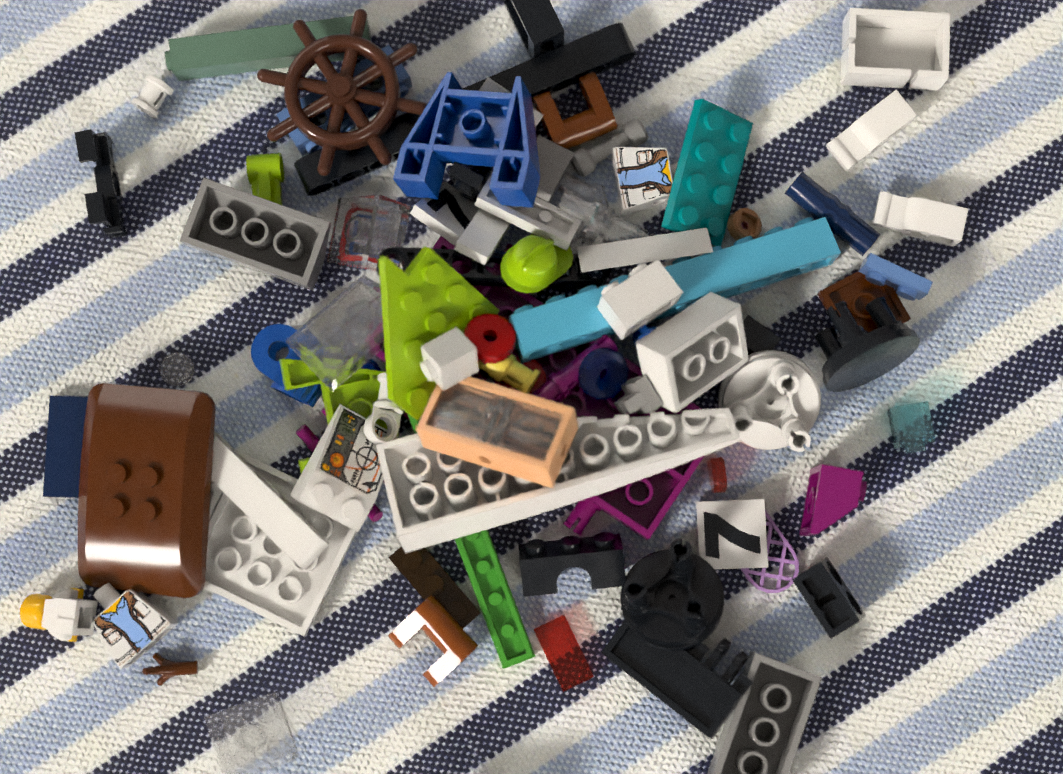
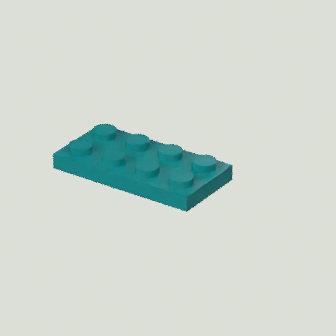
(707, 171)

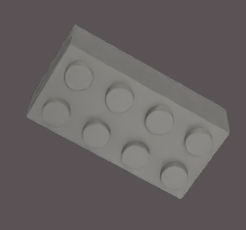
(767, 721)

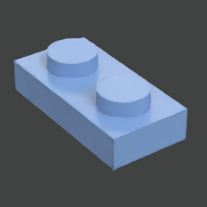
(881, 272)

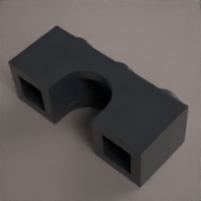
(545, 560)

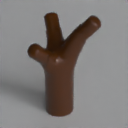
(170, 668)

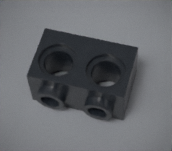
(829, 598)

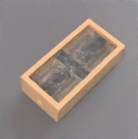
(499, 429)

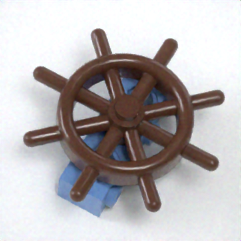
(343, 95)

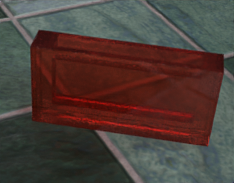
(563, 653)

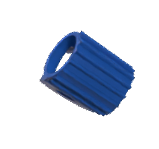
(264, 353)

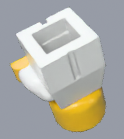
(62, 615)

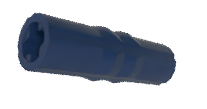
(839, 216)

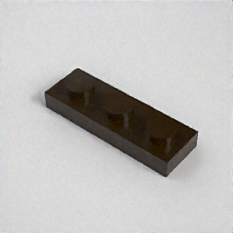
(431, 579)

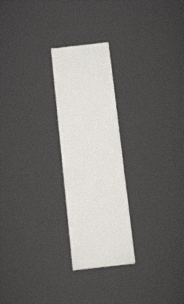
(644, 249)

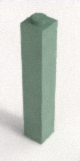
(247, 49)

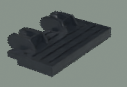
(682, 679)

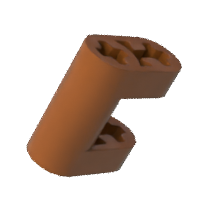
(581, 126)
(443, 632)

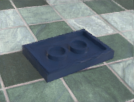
(64, 446)

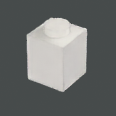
(449, 359)

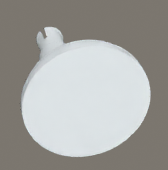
(772, 401)

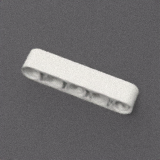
(265, 505)

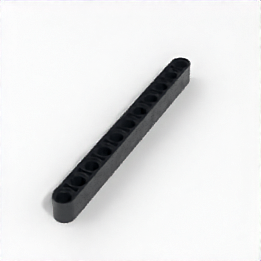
(546, 72)

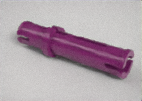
(565, 379)

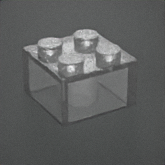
(252, 736)

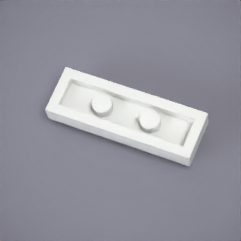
(540, 221)

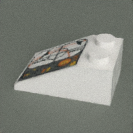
(342, 471)

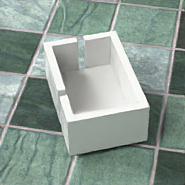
(895, 48)

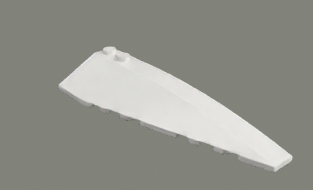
(450, 498)

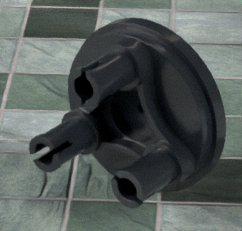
(860, 354)
(672, 598)

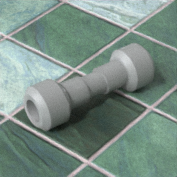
(632, 135)

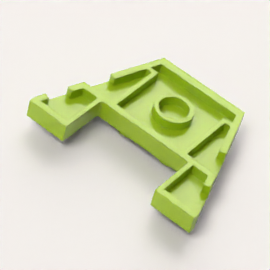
(355, 393)

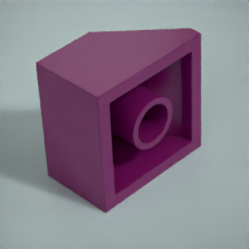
(830, 496)

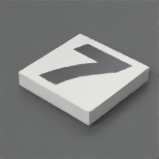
(447, 214)
(732, 533)

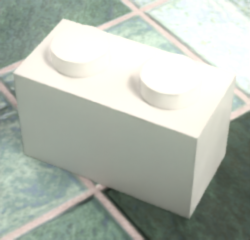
(638, 298)

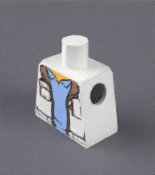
(642, 177)
(129, 623)

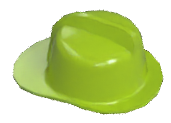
(534, 264)

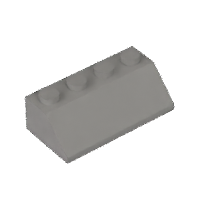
(257, 234)

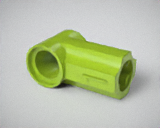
(265, 176)

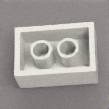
(694, 350)

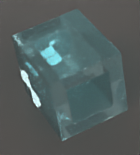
(911, 426)

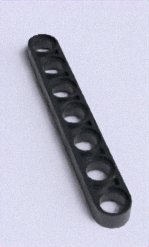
(482, 277)

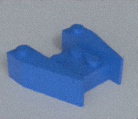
(477, 131)

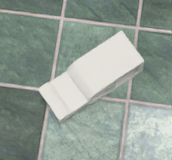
(871, 130)
(921, 218)

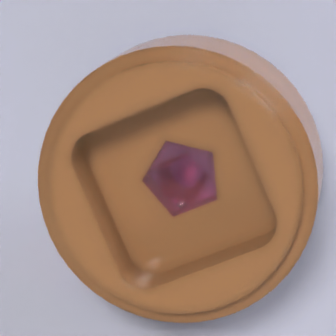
(744, 223)

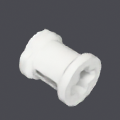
(152, 96)

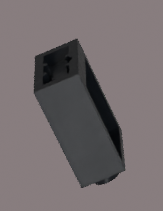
(536, 25)

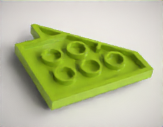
(415, 310)

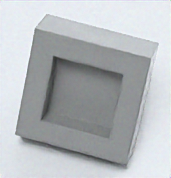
(638, 397)

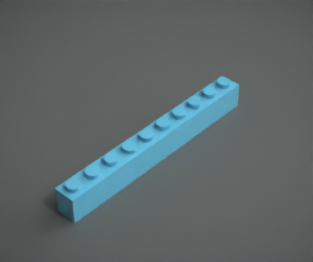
(726, 272)

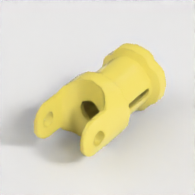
(512, 373)

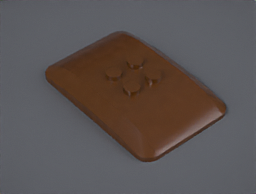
(145, 489)

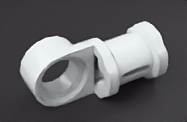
(386, 411)

